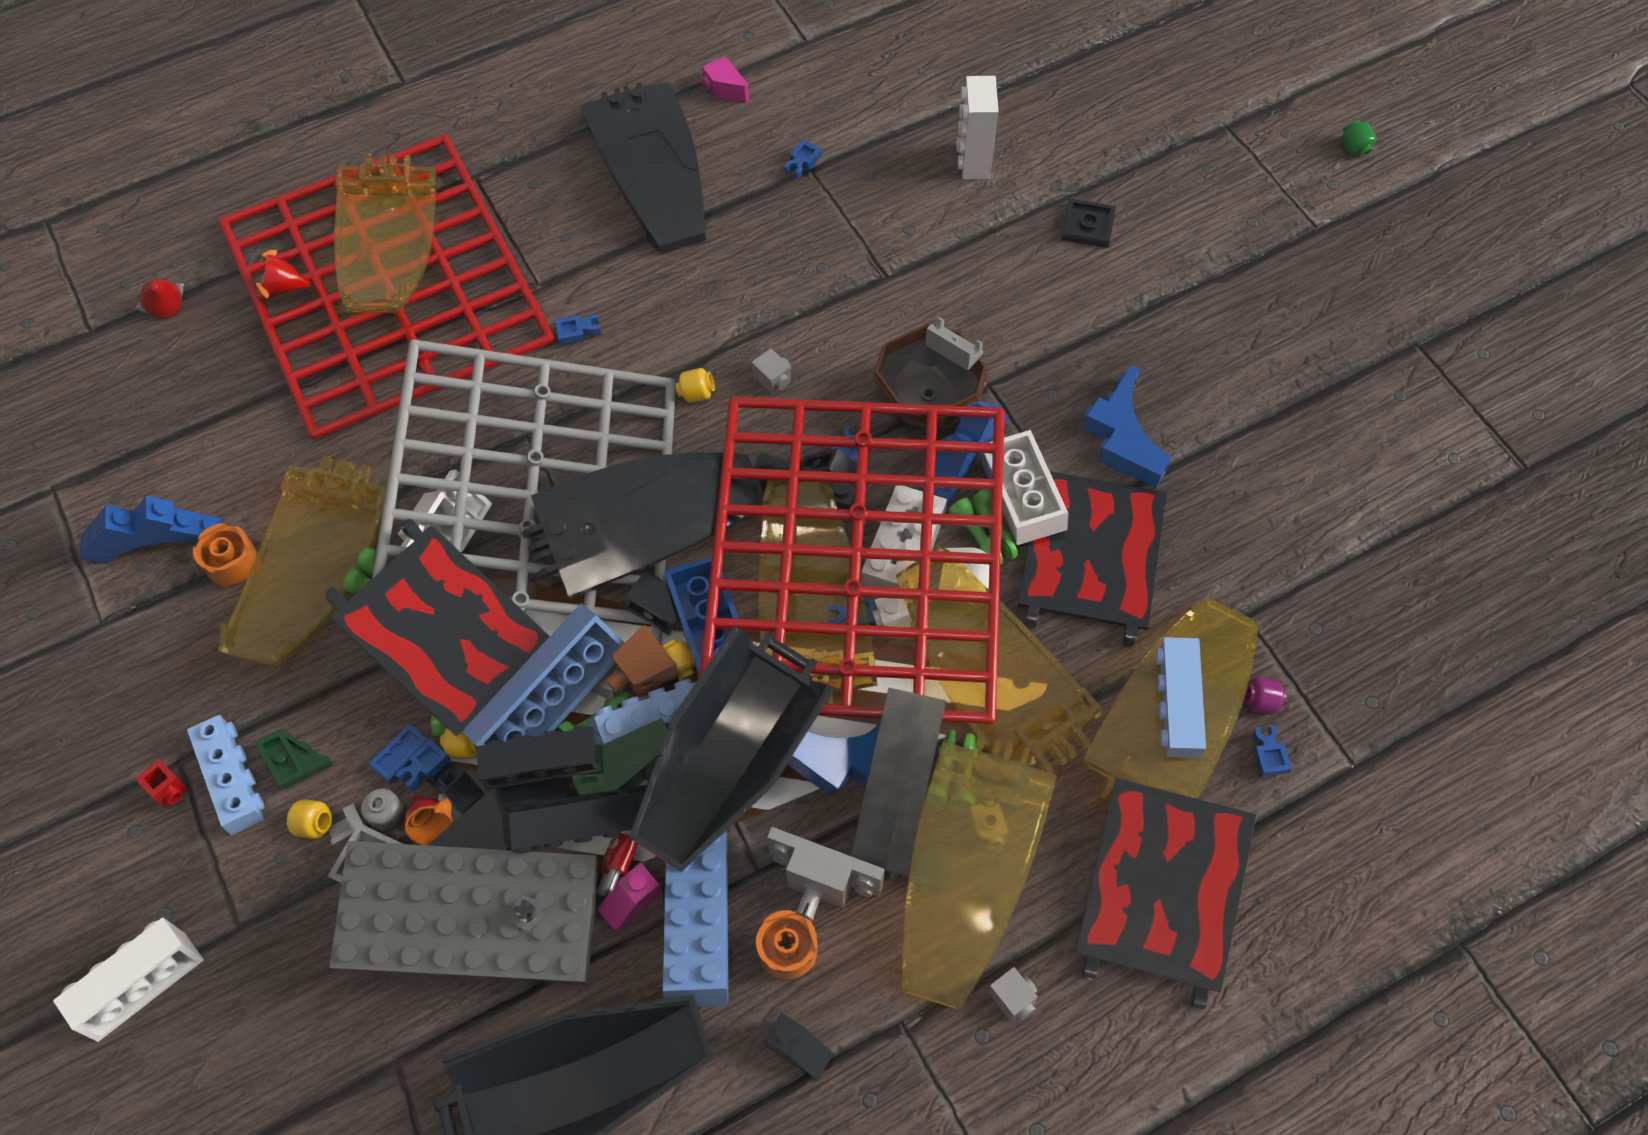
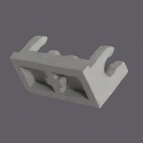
(952, 345)

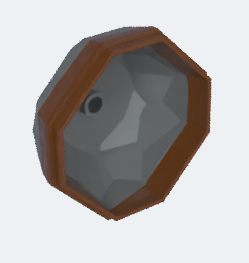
(912, 370)

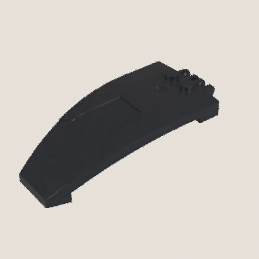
(651, 161)
(633, 516)

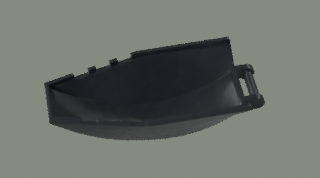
(726, 746)
(575, 1070)

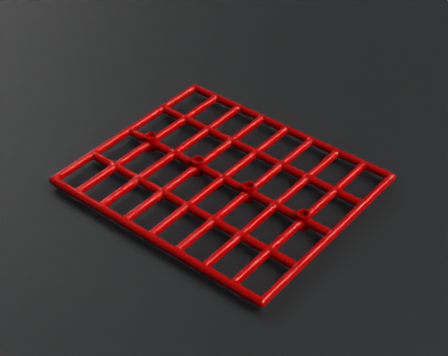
(407, 330)
(859, 516)

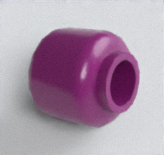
(1264, 695)

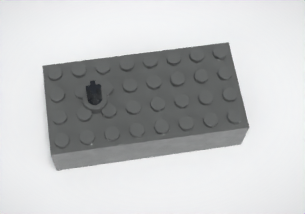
(465, 913)

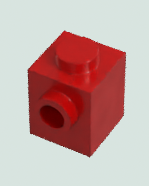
(162, 784)

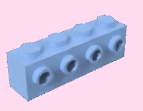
(1181, 698)
(636, 714)
(226, 775)

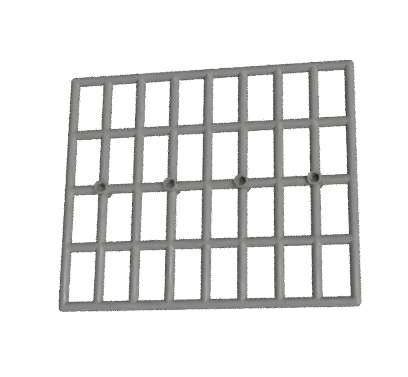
(534, 461)

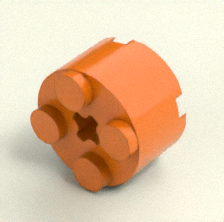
(225, 554)
(800, 934)

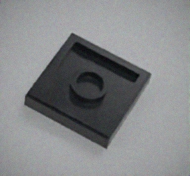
(1088, 223)

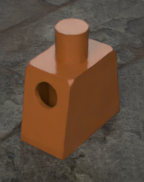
(641, 663)

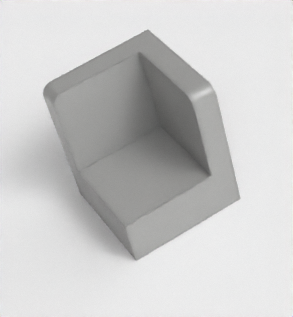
(343, 830)

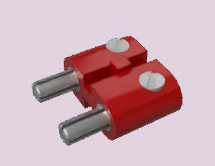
(616, 862)

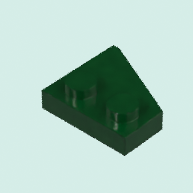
(290, 759)

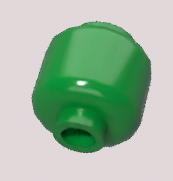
(1358, 138)

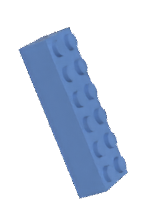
(549, 682)
(698, 928)

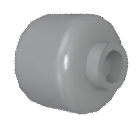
(382, 809)

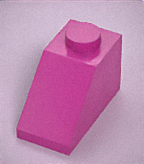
(725, 81)
(630, 897)

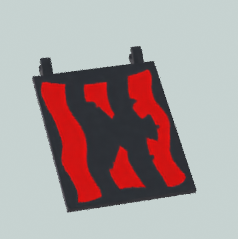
(1102, 561)
(439, 628)
(1166, 887)

